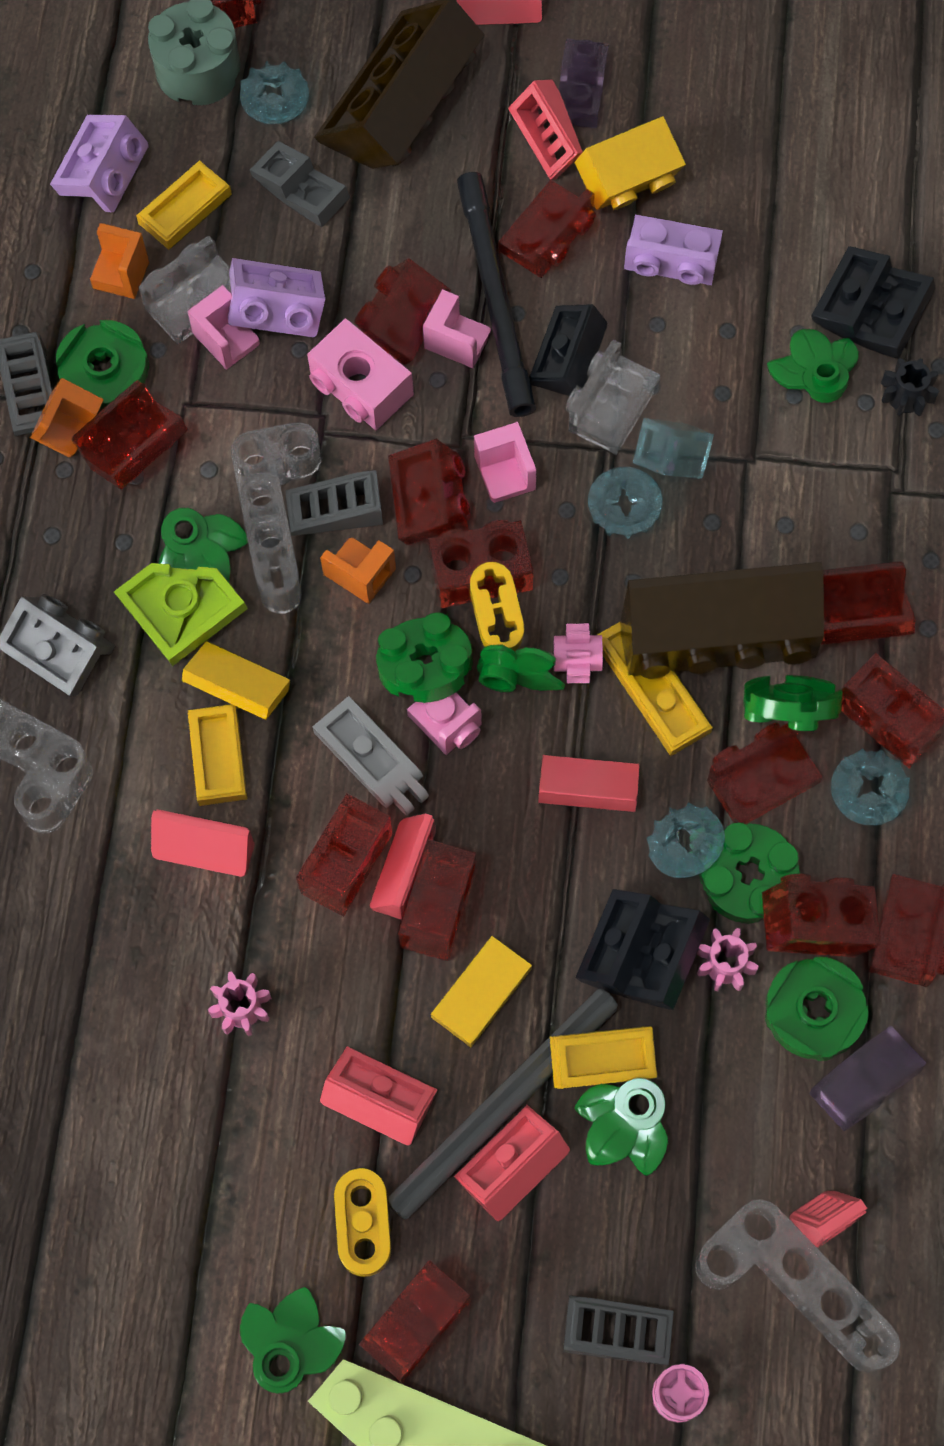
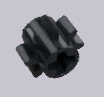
(909, 386)

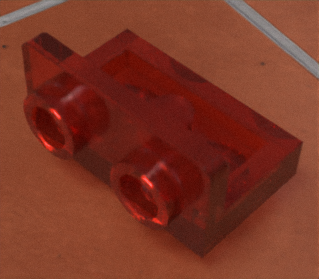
(400, 309)
(128, 435)
(866, 603)

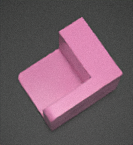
(212, 329)
(453, 334)
(505, 462)

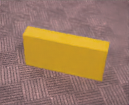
(184, 205)
(235, 680)
(217, 755)
(481, 991)
(602, 1057)

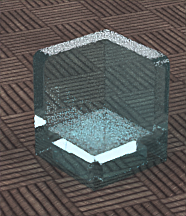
(673, 448)

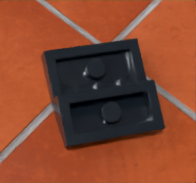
(873, 302)
(643, 948)

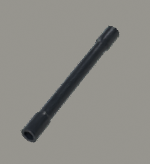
(514, 375)

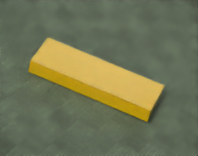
(660, 700)

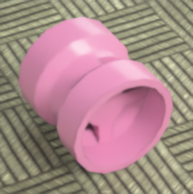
(685, 1387)

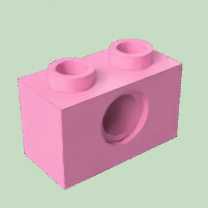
(351, 352)

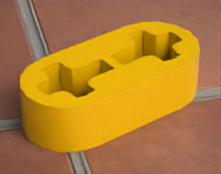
(507, 605)

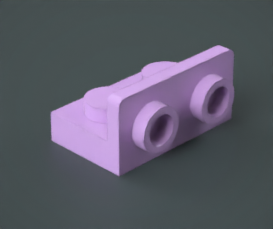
(101, 160)
(673, 250)
(275, 298)

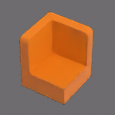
(120, 261)
(64, 415)
(360, 568)

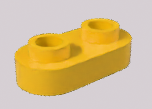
(362, 1223)

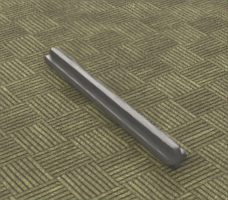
(495, 1110)

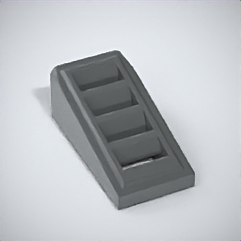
(18, 356)
(344, 486)
(574, 1323)

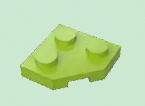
(180, 606)

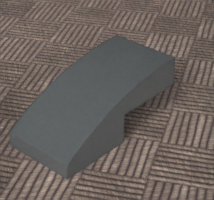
(298, 185)

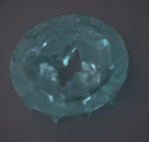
(274, 107)
(640, 489)
(870, 808)
(706, 841)

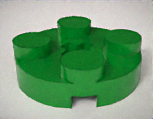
(97, 342)
(419, 637)
(799, 701)
(743, 845)
(820, 1037)

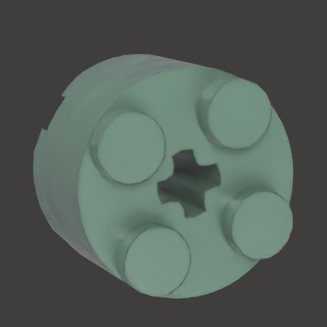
(194, 52)

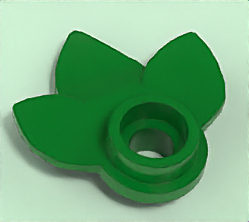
(816, 365)
(206, 546)
(505, 668)
(620, 1130)
(290, 1333)

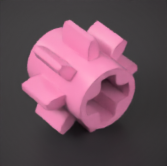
(578, 653)
(722, 972)
(236, 990)

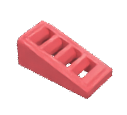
(525, 112)
(827, 1216)

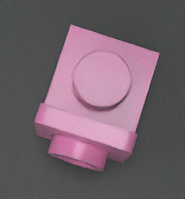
(447, 721)

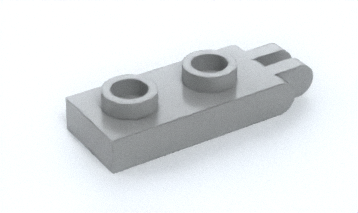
(370, 755)

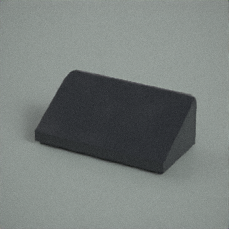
(568, 348)

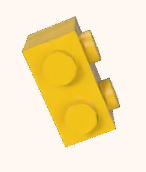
(630, 164)

